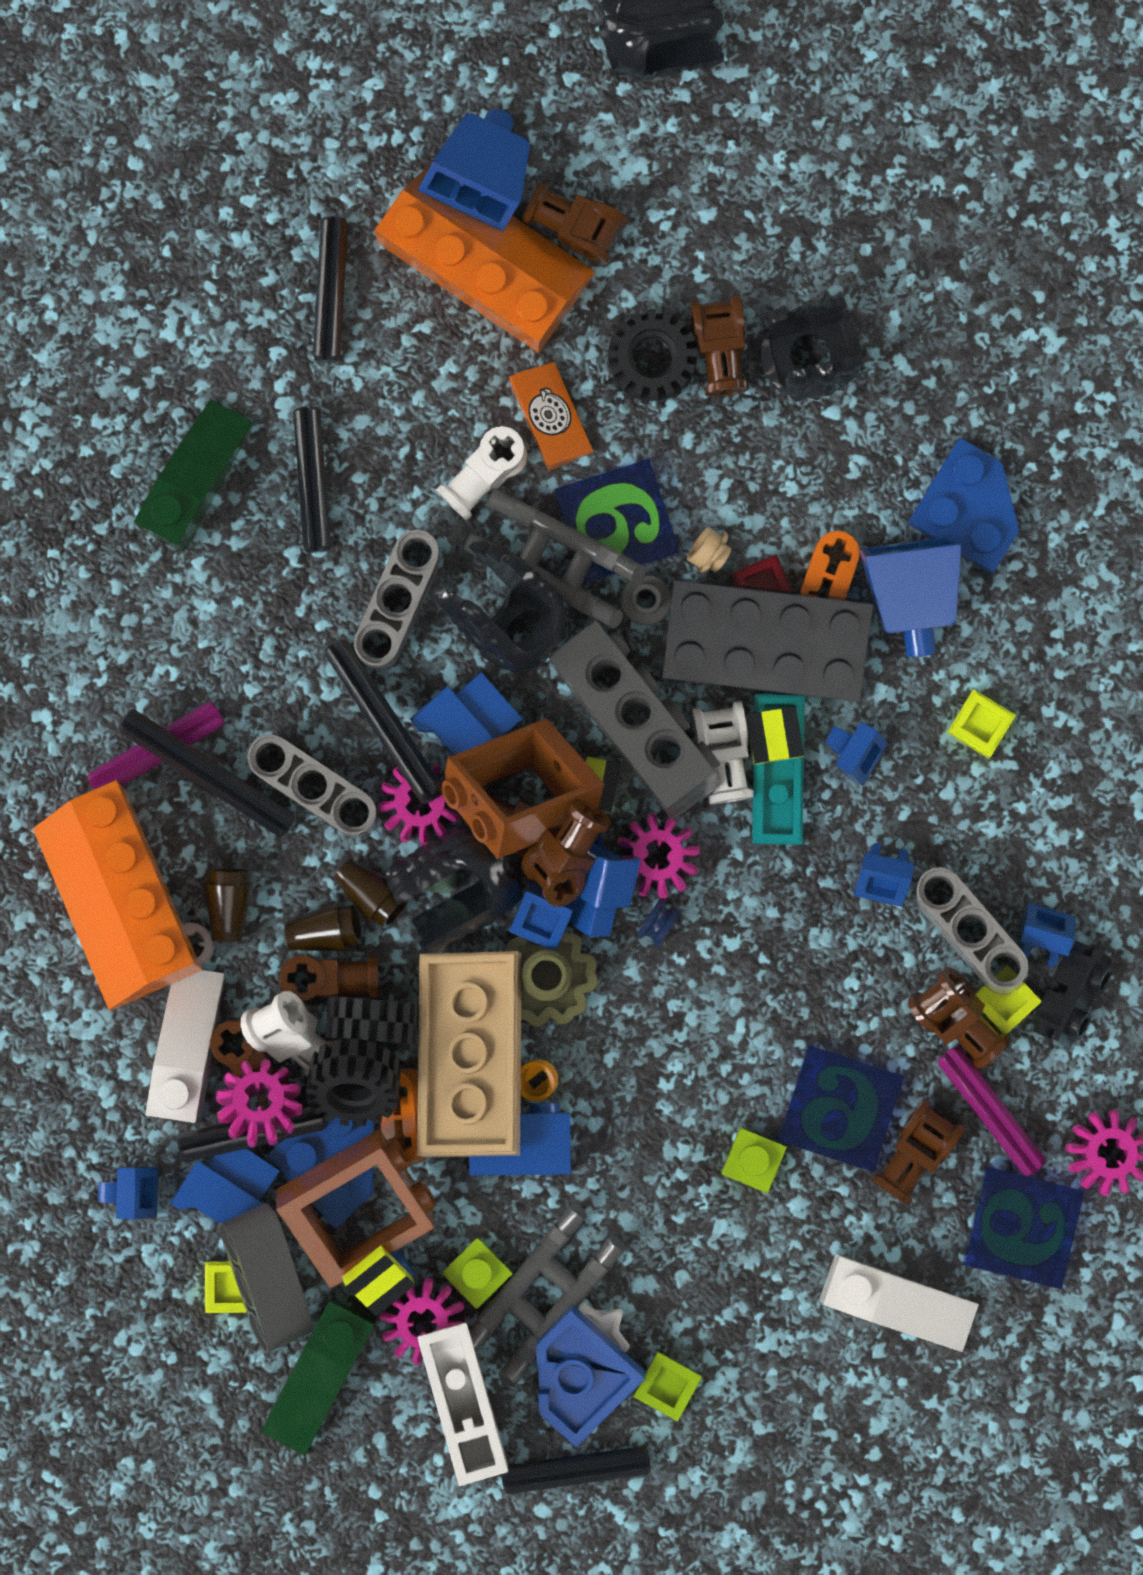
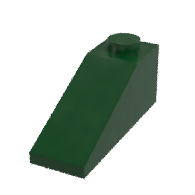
(193, 476)
(318, 1376)

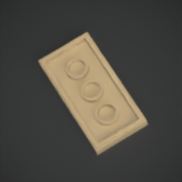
(469, 1054)

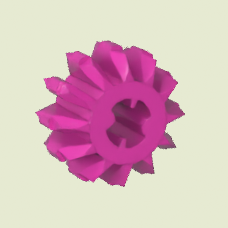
(403, 802)
(674, 858)
(280, 1103)
(1096, 1165)
(419, 1304)

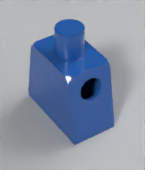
(480, 169)
(914, 588)

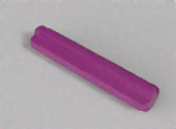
(138, 760)
(991, 1111)

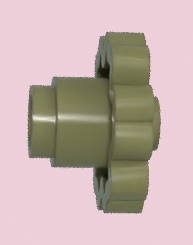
(554, 980)

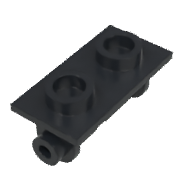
(1069, 1012)

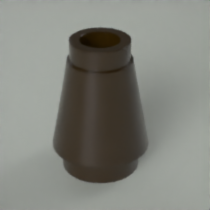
(369, 893)
(227, 902)
(325, 929)

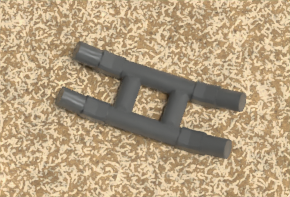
(586, 551)
(543, 1261)

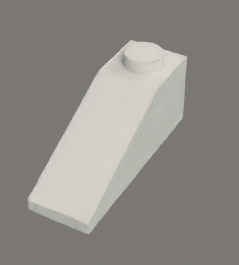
(184, 1048)
(898, 1303)
(463, 1404)

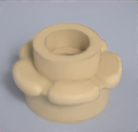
(709, 551)

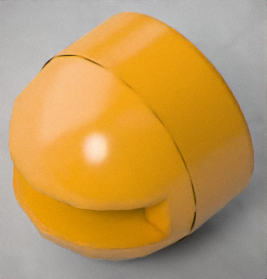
(546, 1088)

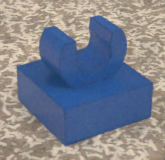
(857, 751)
(884, 877)
(539, 920)
(1047, 930)
(133, 1192)

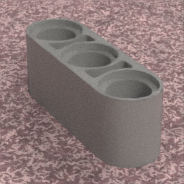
(402, 576)
(295, 768)
(964, 907)

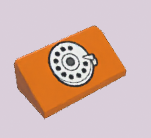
(550, 415)

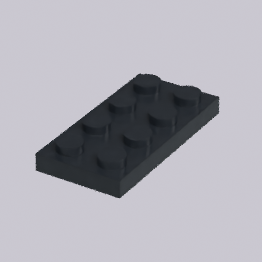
(767, 639)

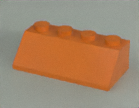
(505, 275)
(116, 895)

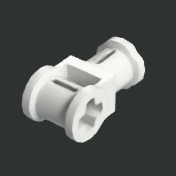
(483, 472)
(729, 748)
(288, 1030)

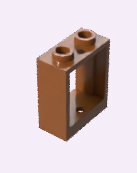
(532, 746)
(295, 1209)

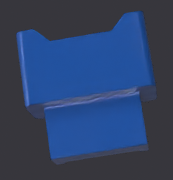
(469, 717)
(606, 887)
(227, 1184)

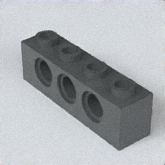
(672, 785)

